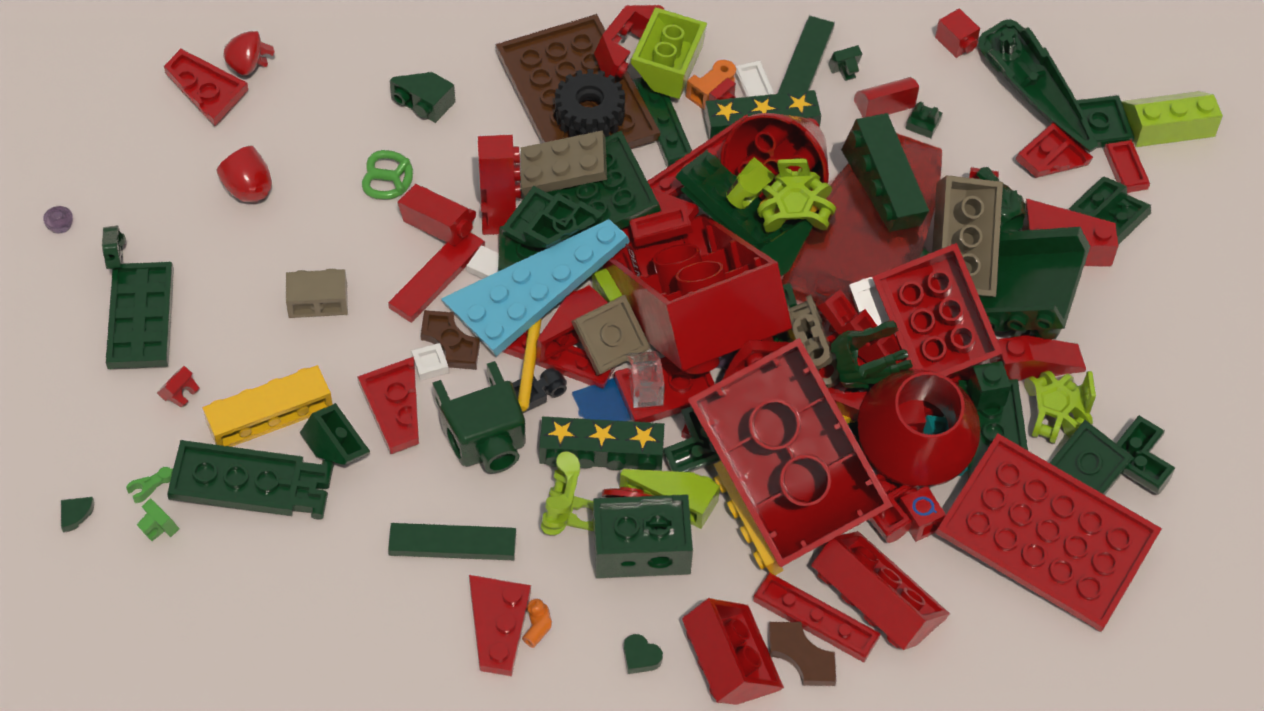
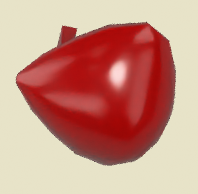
(244, 52)

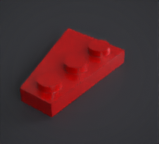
(205, 85)
(393, 403)
(499, 621)

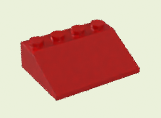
(938, 313)

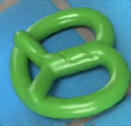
(388, 175)

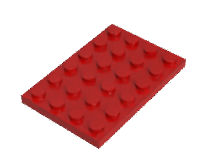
(1049, 532)

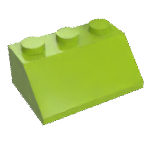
(668, 51)
(1173, 118)

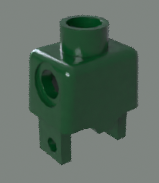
(484, 423)

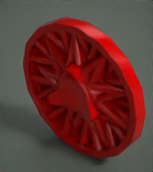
(623, 492)

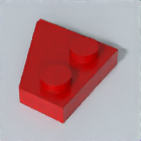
(1052, 153)

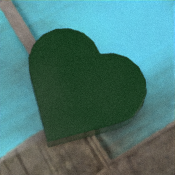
(641, 655)

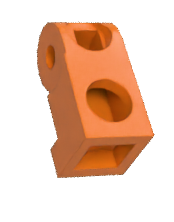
(699, 88)

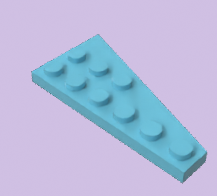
(517, 297)

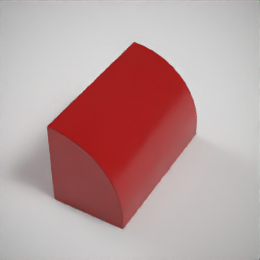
(888, 97)

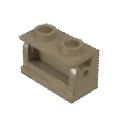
(316, 293)

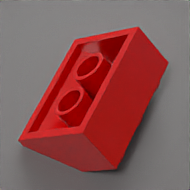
(731, 651)

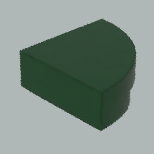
(75, 512)

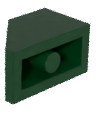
(333, 436)

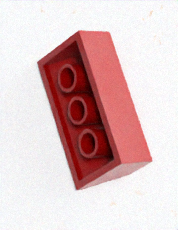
(879, 589)

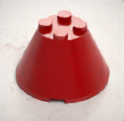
(775, 138)

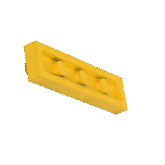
(749, 530)

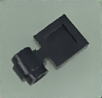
(550, 382)

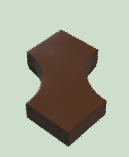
(459, 348)
(812, 663)

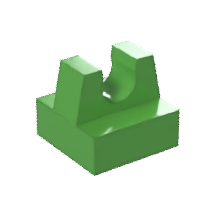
(156, 521)

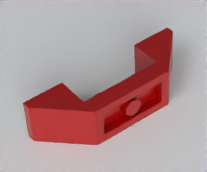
(609, 52)

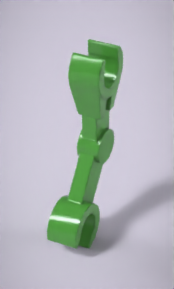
(149, 484)

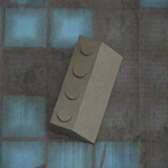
(971, 217)

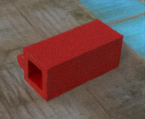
(436, 214)

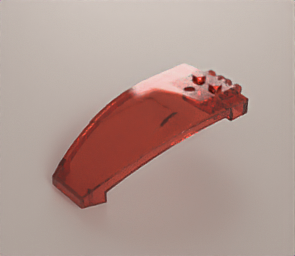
(857, 238)

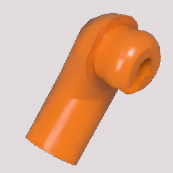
(540, 621)

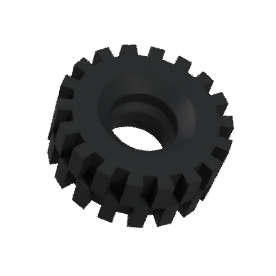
(583, 119)

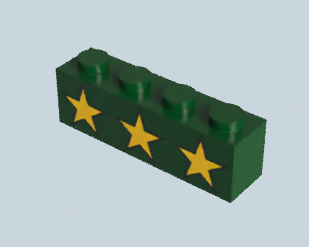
(724, 112)
(603, 443)

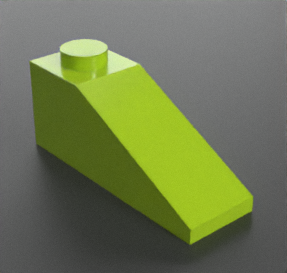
(701, 490)

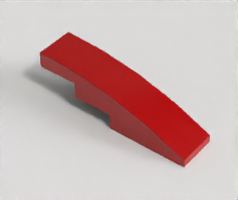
(844, 317)

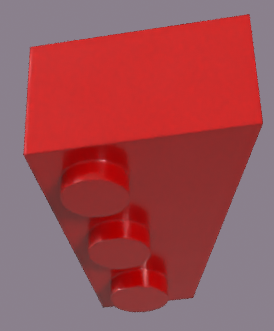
(498, 176)
(1098, 232)

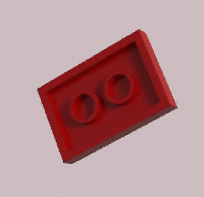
(677, 391)

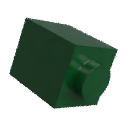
(989, 385)

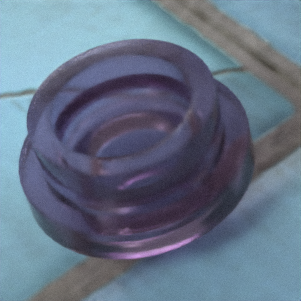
(61, 224)

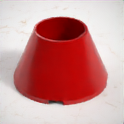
(909, 455)

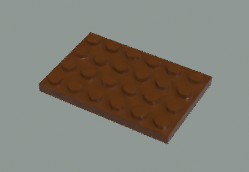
(546, 57)

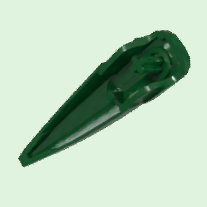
(1036, 78)

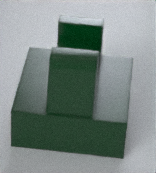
(846, 62)
(924, 120)

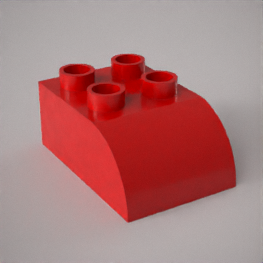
(702, 294)
(790, 452)

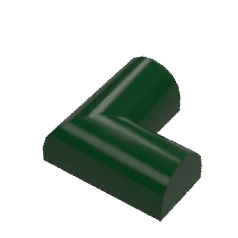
(694, 452)
(1146, 468)

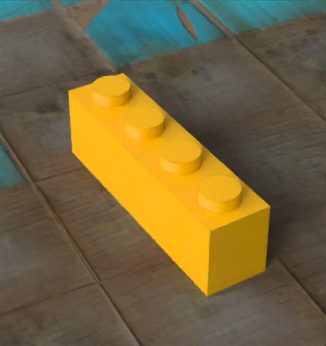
(267, 407)

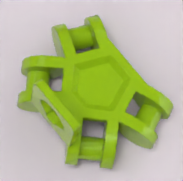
(794, 197)
(1059, 400)
(562, 498)

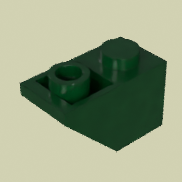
(423, 93)

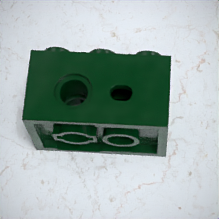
(642, 536)

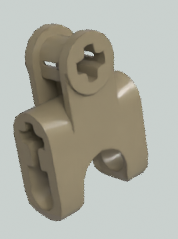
(808, 327)

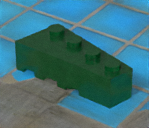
(885, 172)

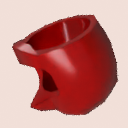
(245, 175)

